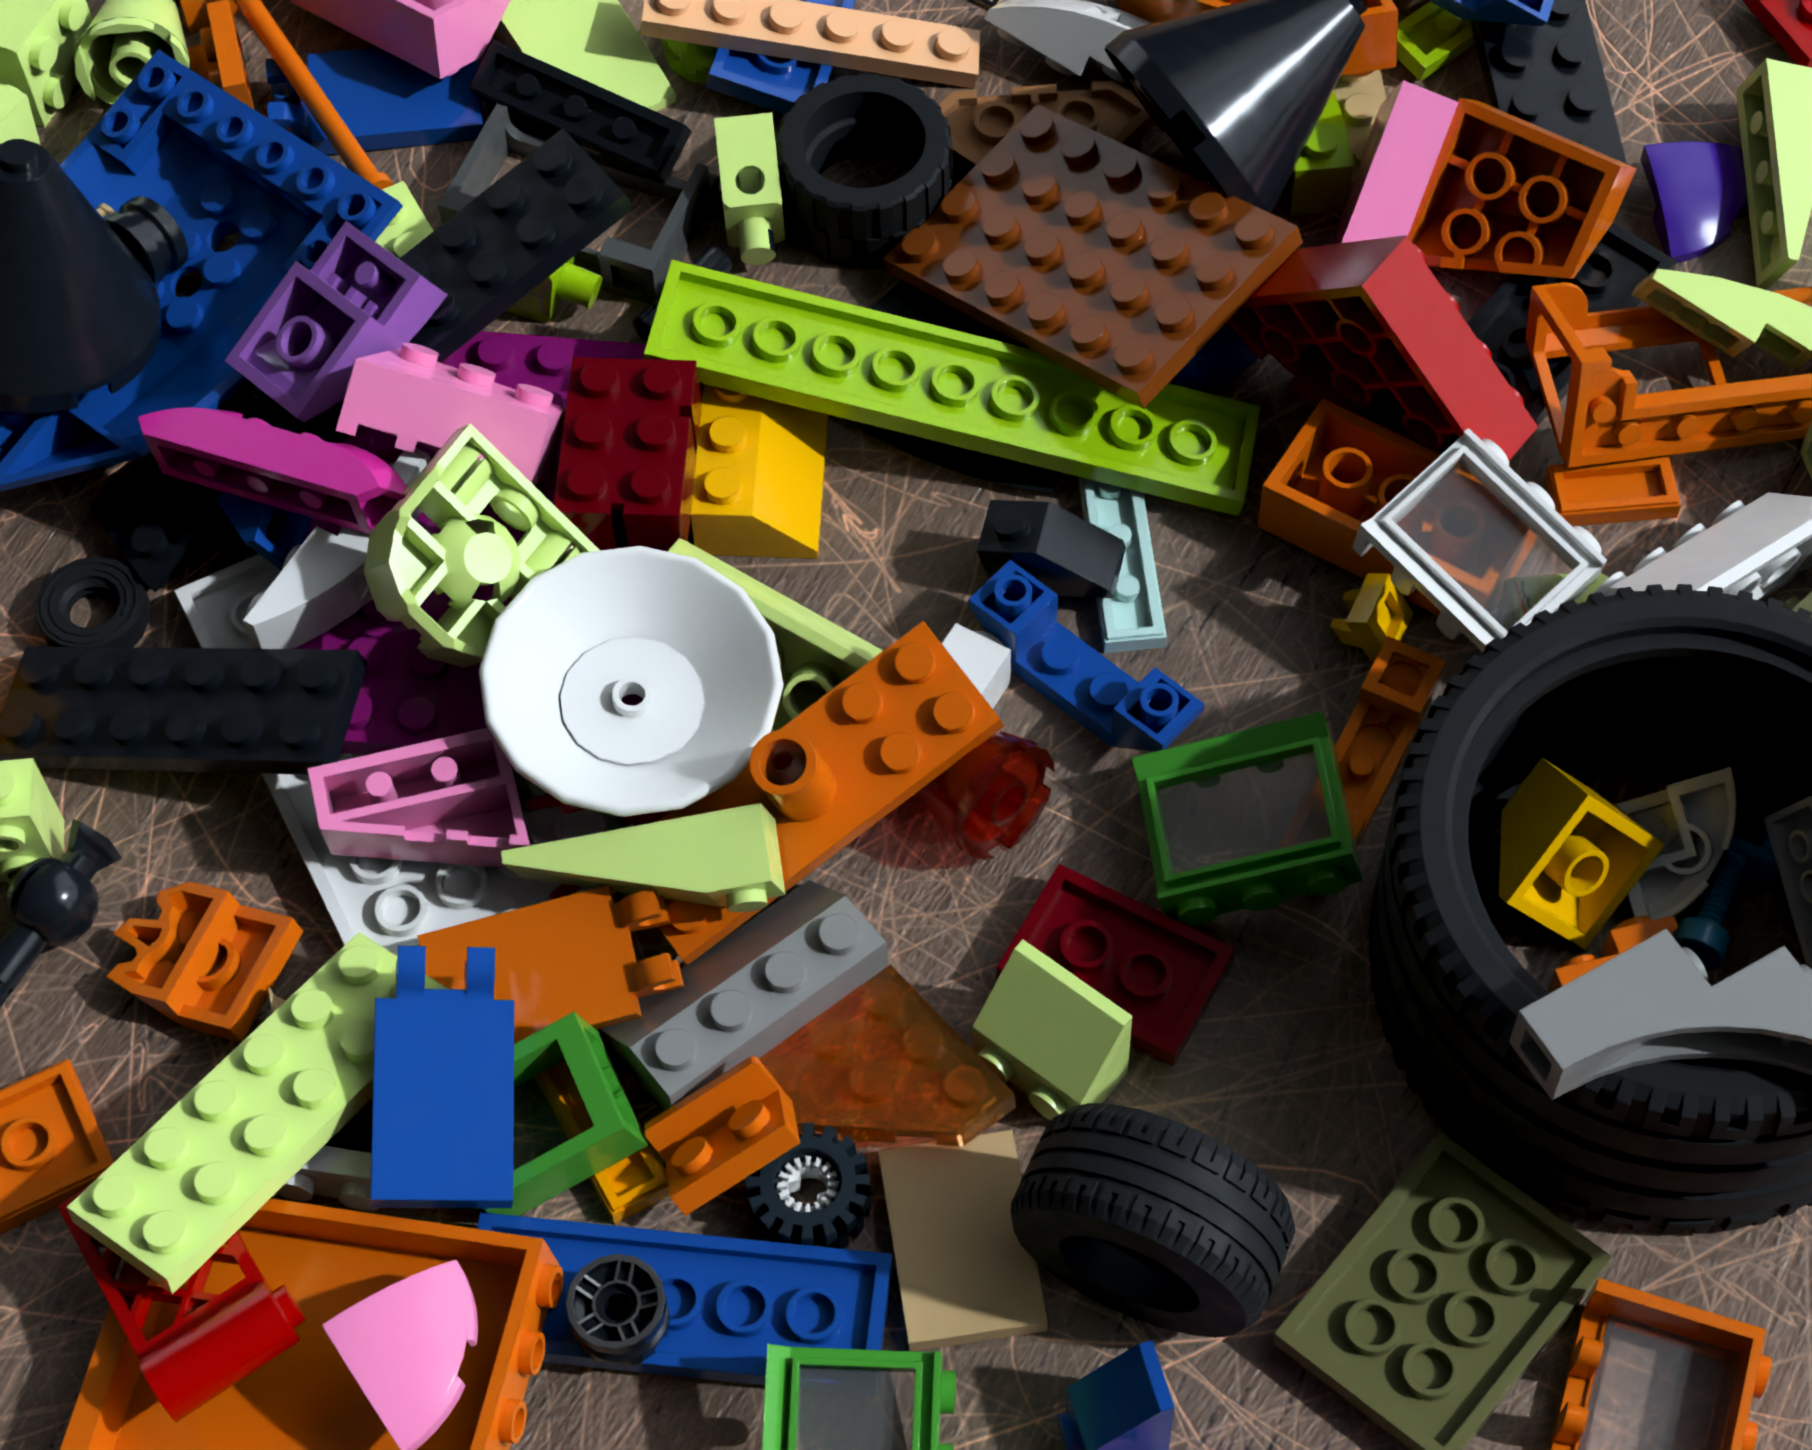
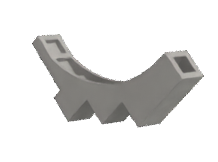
(1660, 1008)

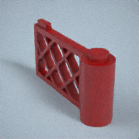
(207, 1345)

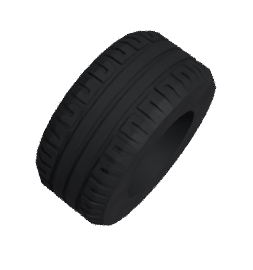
(1153, 1219)

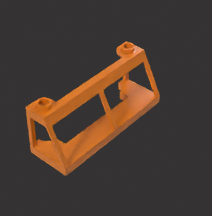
(1614, 423)

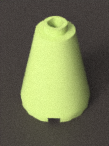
(123, 41)

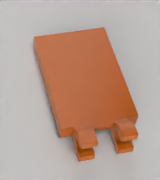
(563, 957)

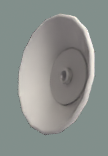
(618, 629)

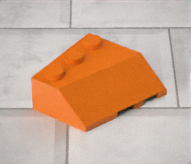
(1515, 197)

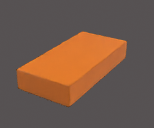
(1614, 491)

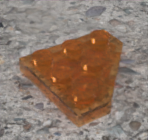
(887, 1070)

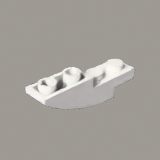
(1065, 31)
(320, 580)

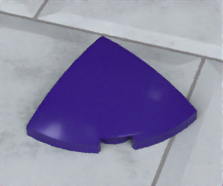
(1695, 194)

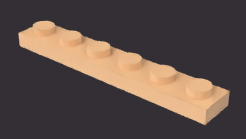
(821, 36)

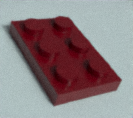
(1129, 955)

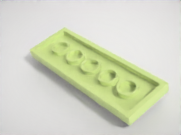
(245, 1123)

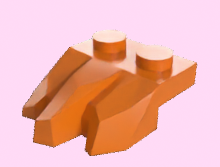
(206, 958)

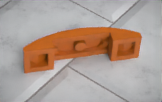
(1384, 726)

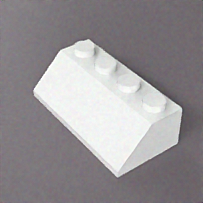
(1744, 550)

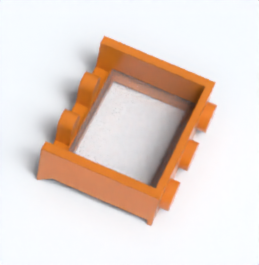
(1658, 1376)

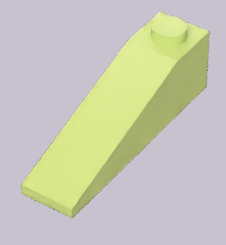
(1777, 163)
(699, 858)

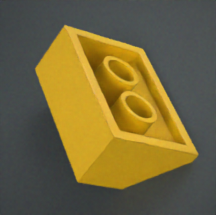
(758, 477)

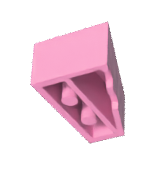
(427, 401)
(423, 803)

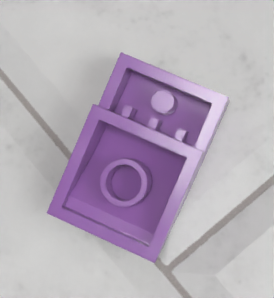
(326, 317)

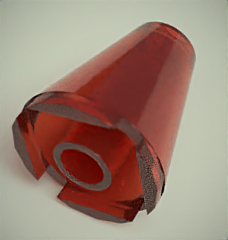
(991, 794)

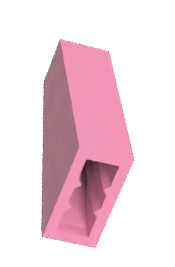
(1396, 164)

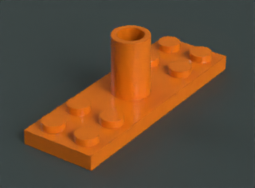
(857, 759)

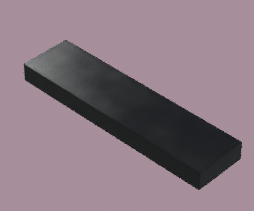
(582, 108)

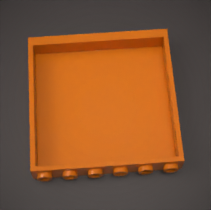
(308, 1393)

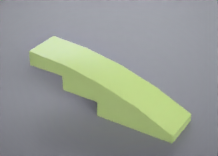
(1732, 314)

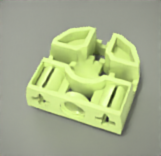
(469, 551)

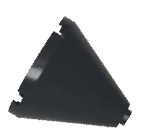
(1241, 85)
(70, 291)

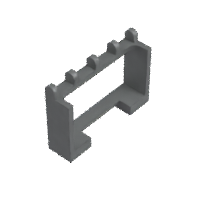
(623, 266)

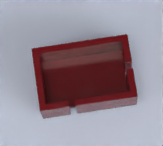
(630, 449)

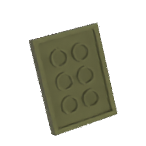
(1441, 1300)

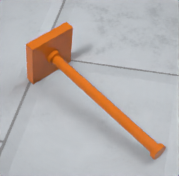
(195, 17)

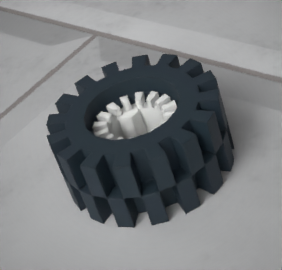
(835, 1211)

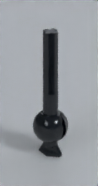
(52, 903)

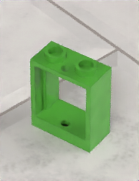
(615, 1125)

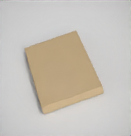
(956, 1242)

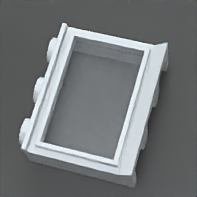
(1481, 543)

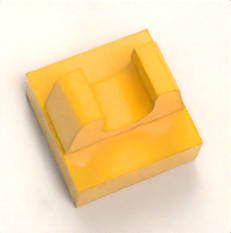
(1374, 614)

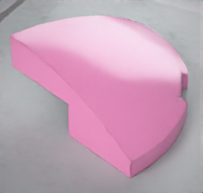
(409, 1349)

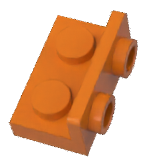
(222, 55)
(723, 1133)

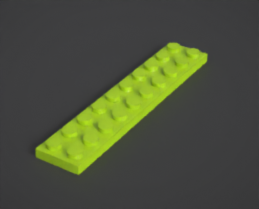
(951, 388)

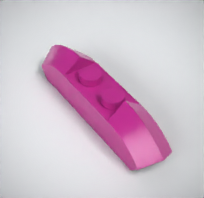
(273, 465)

